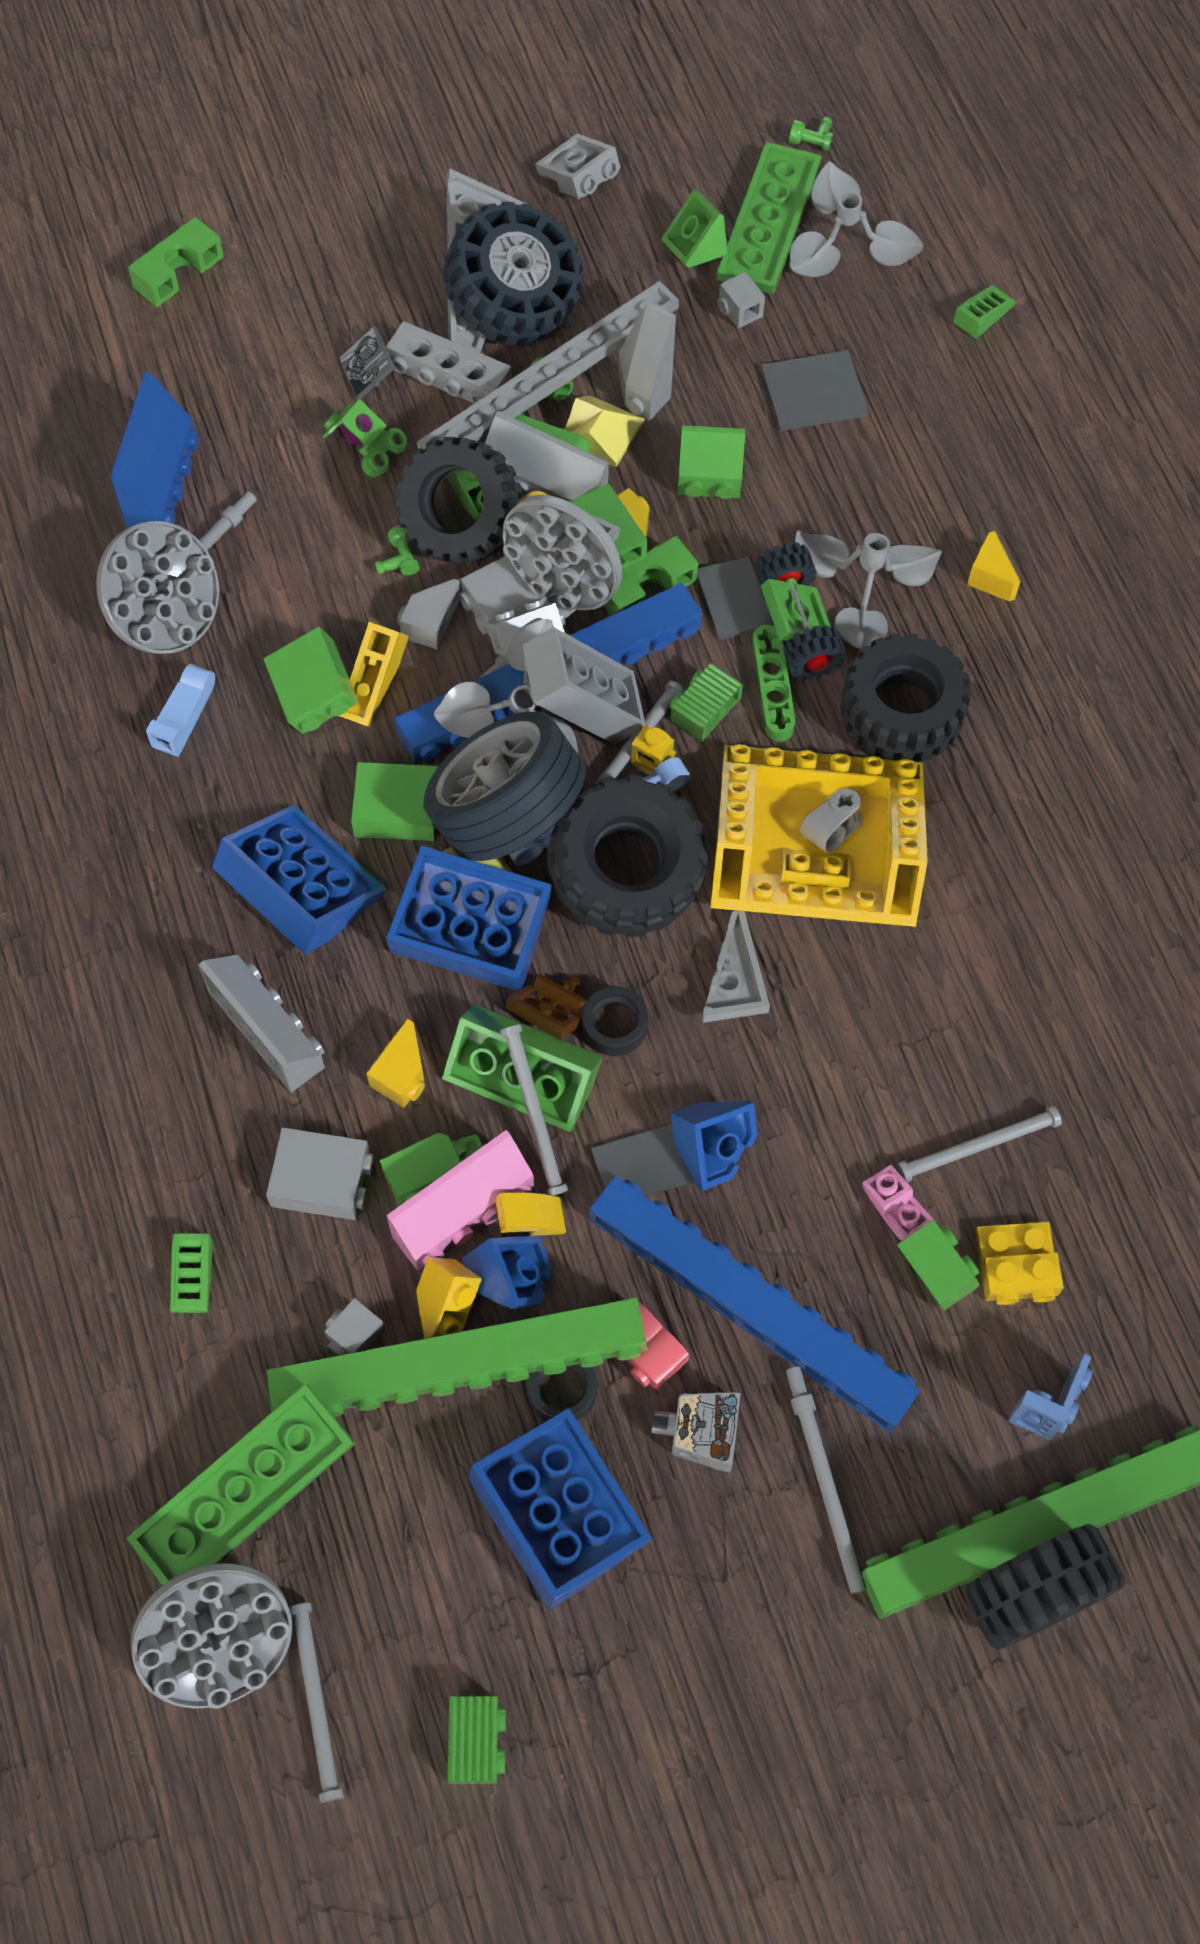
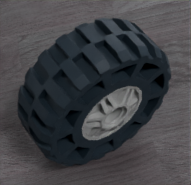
(513, 273)

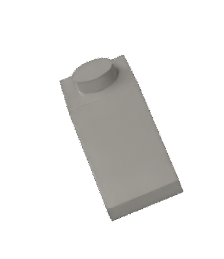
(430, 613)

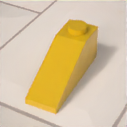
(374, 670)

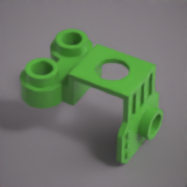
(376, 442)

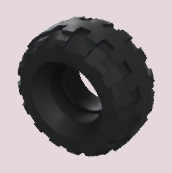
(635, 809)

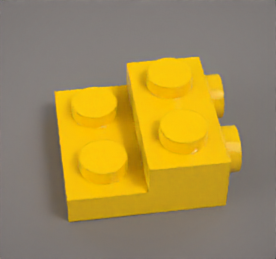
(1018, 1263)

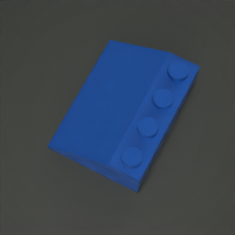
(154, 456)
(296, 877)
(469, 918)
(558, 1508)

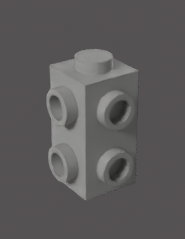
(509, 623)

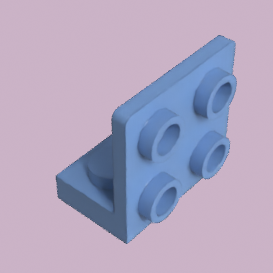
(1042, 1416)

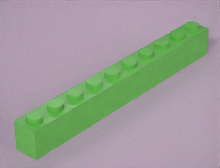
(467, 1358)
(993, 1539)

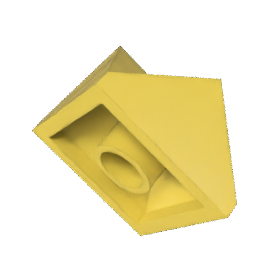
(604, 427)

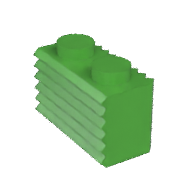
(705, 701)
(474, 1740)

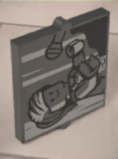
(366, 363)

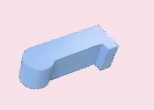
(181, 710)

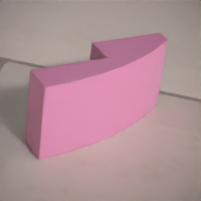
(896, 1202)

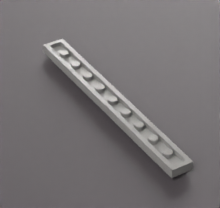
(554, 369)

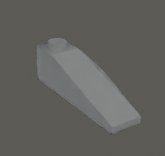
(648, 361)

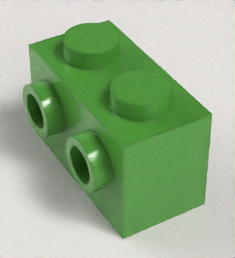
(939, 1264)

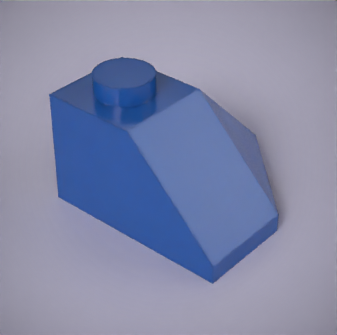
(713, 1138)
(511, 1270)

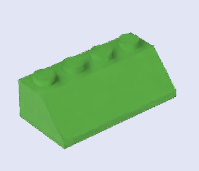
(484, 1065)

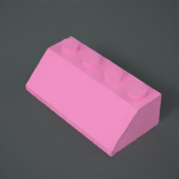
(459, 1201)

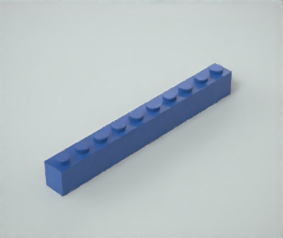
(621, 637)
(754, 1304)

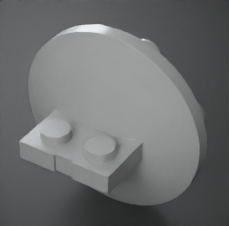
(563, 550)
(157, 587)
(211, 1636)

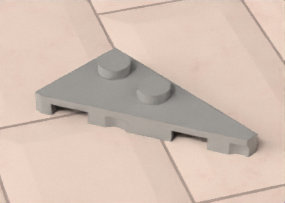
(737, 982)

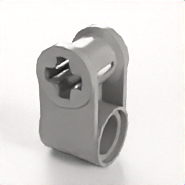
(833, 820)

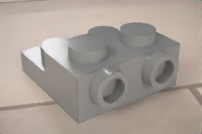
(579, 165)

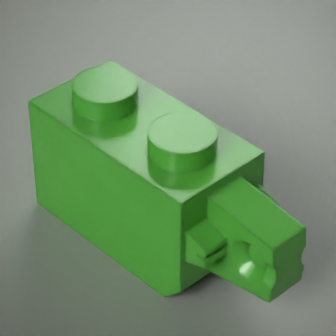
(425, 1162)

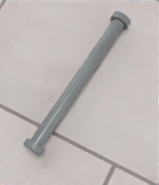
(651, 720)
(534, 1110)
(1049, 1117)
(315, 1703)

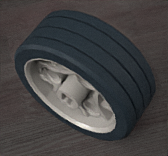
(504, 786)

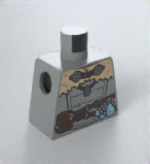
(702, 1428)

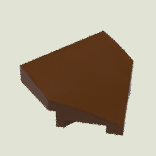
(550, 1005)

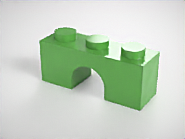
(188, 246)
(665, 564)

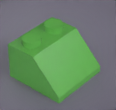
(711, 461)

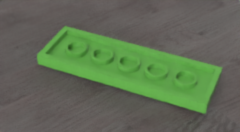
(770, 216)
(242, 1488)

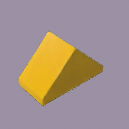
(993, 570)

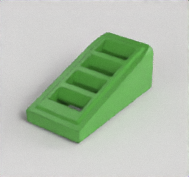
(977, 325)
(191, 1241)

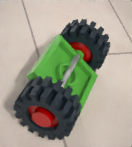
(798, 612)

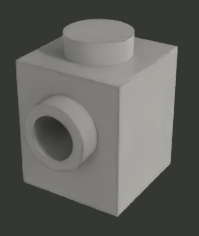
(741, 300)
(353, 1329)

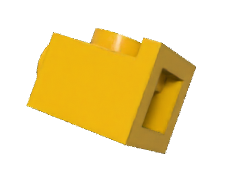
(654, 744)

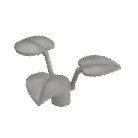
(837, 191)
(908, 564)
(467, 704)

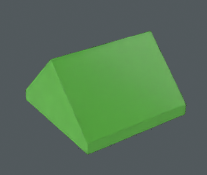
(697, 232)

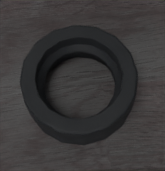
(619, 996)
(579, 1409)

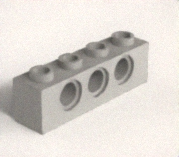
(445, 364)

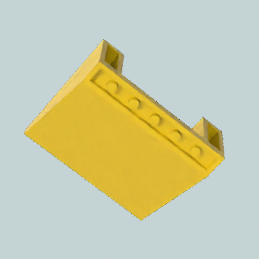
(775, 870)

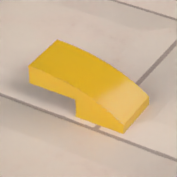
(530, 1212)

